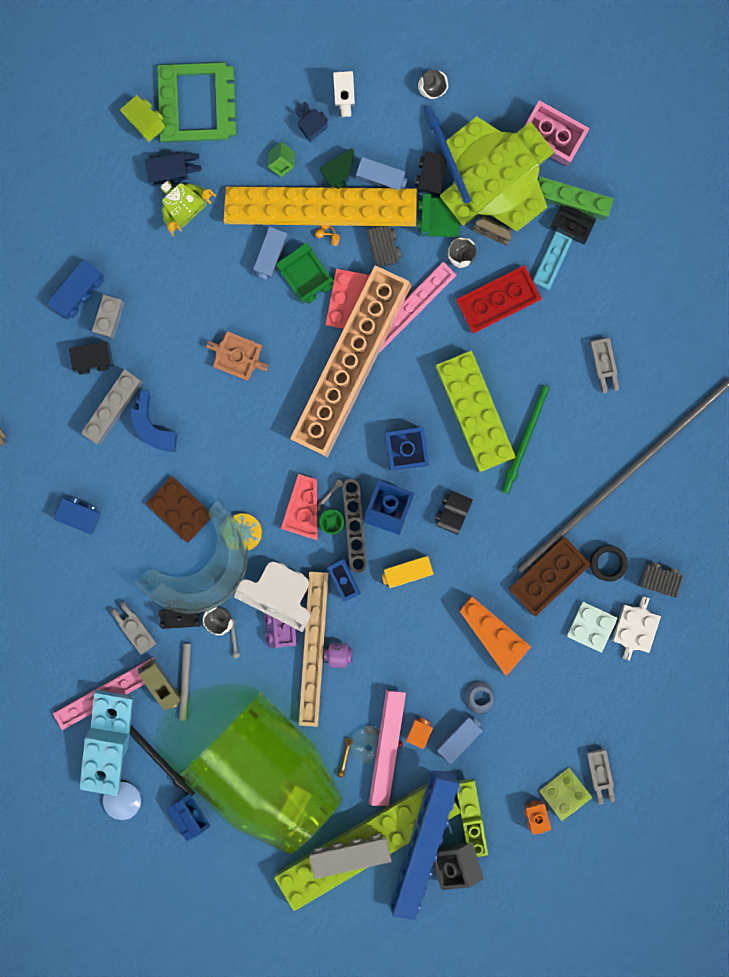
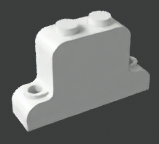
(277, 595)

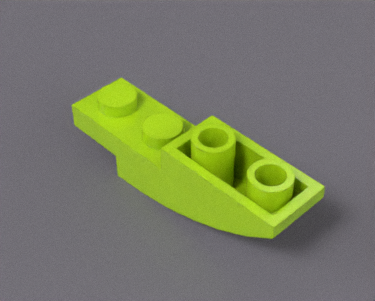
(471, 816)

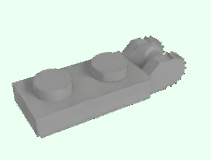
(604, 363)
(134, 629)
(600, 774)

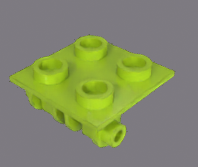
(565, 794)

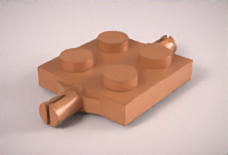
(237, 356)

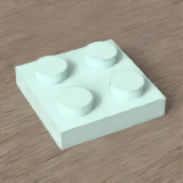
(591, 627)

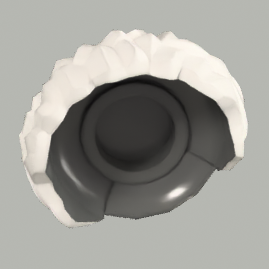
(433, 84)
(462, 252)
(217, 620)

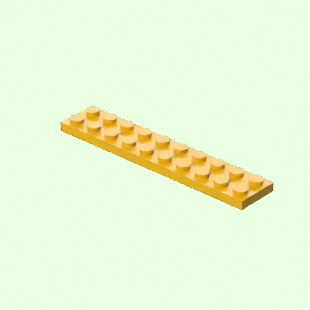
(320, 206)

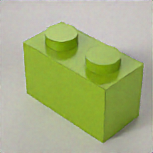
(141, 116)

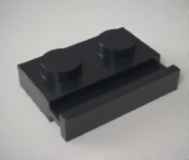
(573, 224)

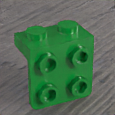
(436, 218)

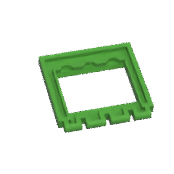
(169, 102)

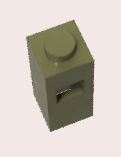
(159, 685)

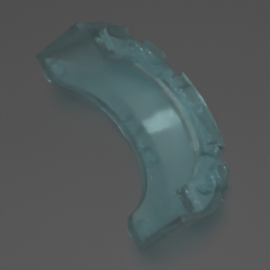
(211, 584)

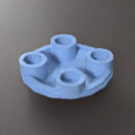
(125, 804)

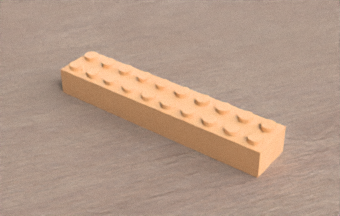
(351, 361)

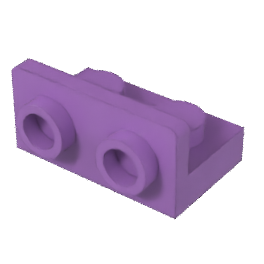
(279, 633)

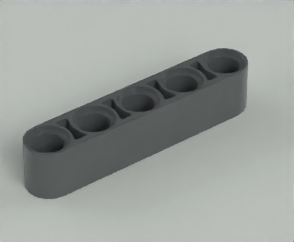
(352, 535)

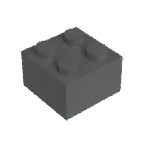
(457, 866)

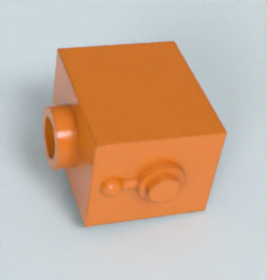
(532, 811)

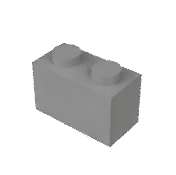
(108, 317)

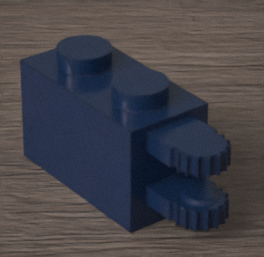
(170, 167)

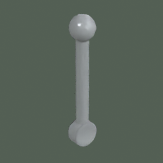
(339, 484)
(236, 654)

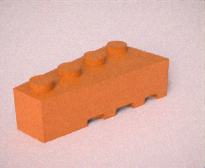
(497, 638)

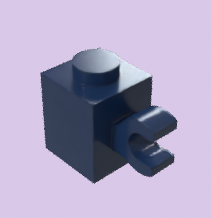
(312, 122)

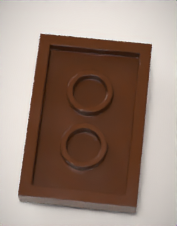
(179, 509)

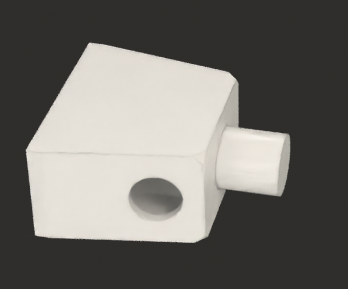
(344, 84)

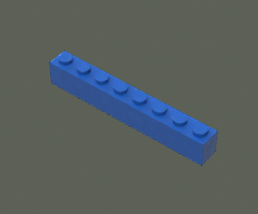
(424, 844)

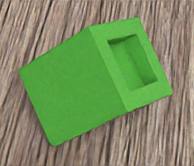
(281, 159)

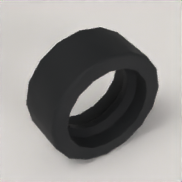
(594, 563)

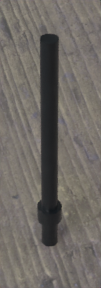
(178, 781)

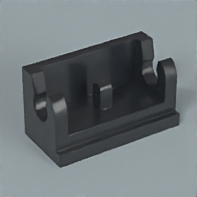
(175, 619)

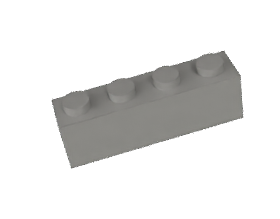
(112, 407)
(350, 856)

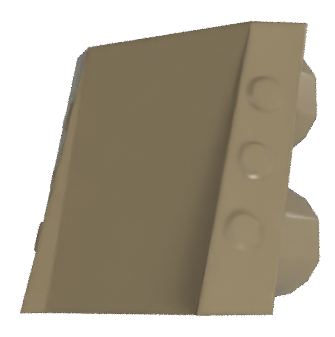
(493, 230)

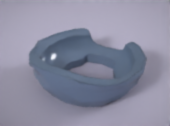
(469, 697)

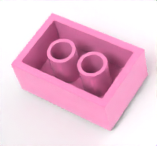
(559, 131)

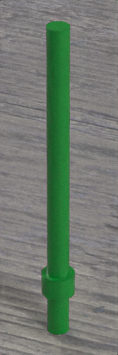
(512, 474)

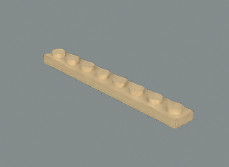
(313, 649)

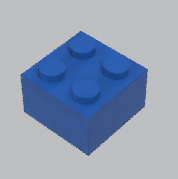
(407, 449)
(388, 507)

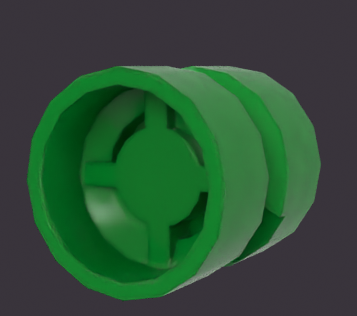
(331, 522)

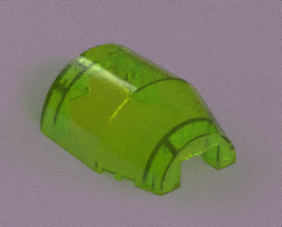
(266, 778)

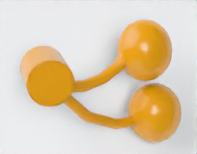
(320, 233)

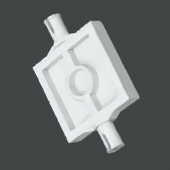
(636, 628)

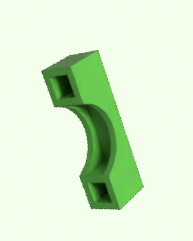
(580, 199)

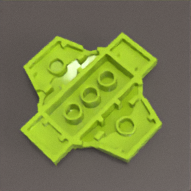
(498, 173)

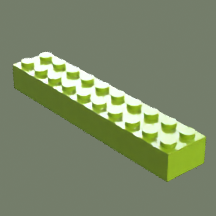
(393, 821)

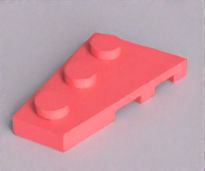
(344, 296)
(302, 508)

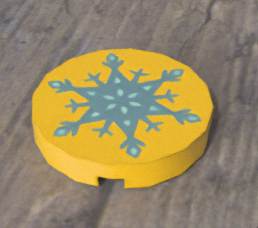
(251, 529)

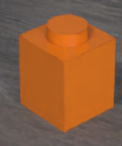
(419, 732)

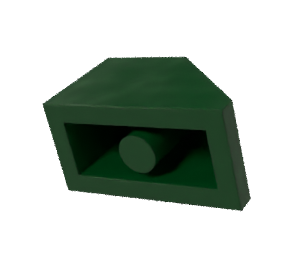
(338, 170)

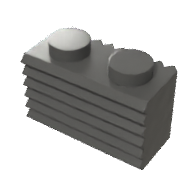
(383, 246)
(661, 580)

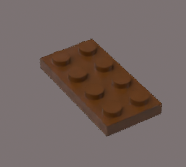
(549, 576)

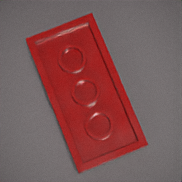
(498, 299)

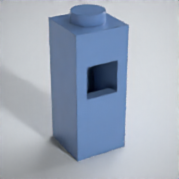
(380, 175)
(270, 253)
(460, 739)

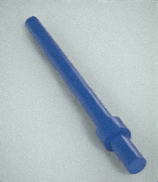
(434, 125)

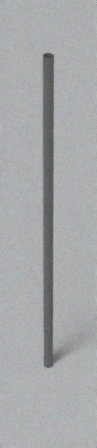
(624, 476)

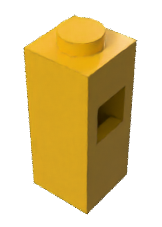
(407, 572)

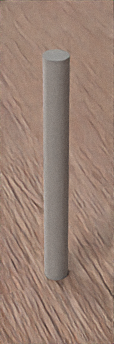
(184, 681)

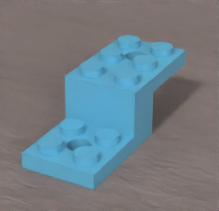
(106, 743)

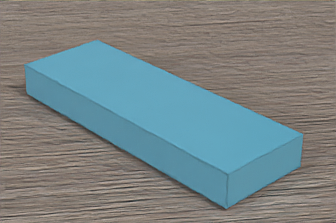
(552, 260)

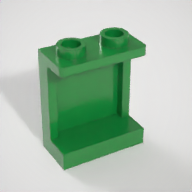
(305, 274)

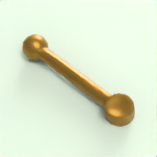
(348, 742)

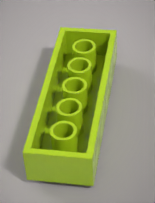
(475, 411)

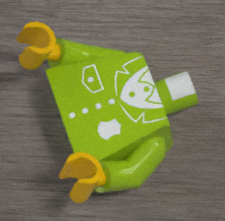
(183, 204)

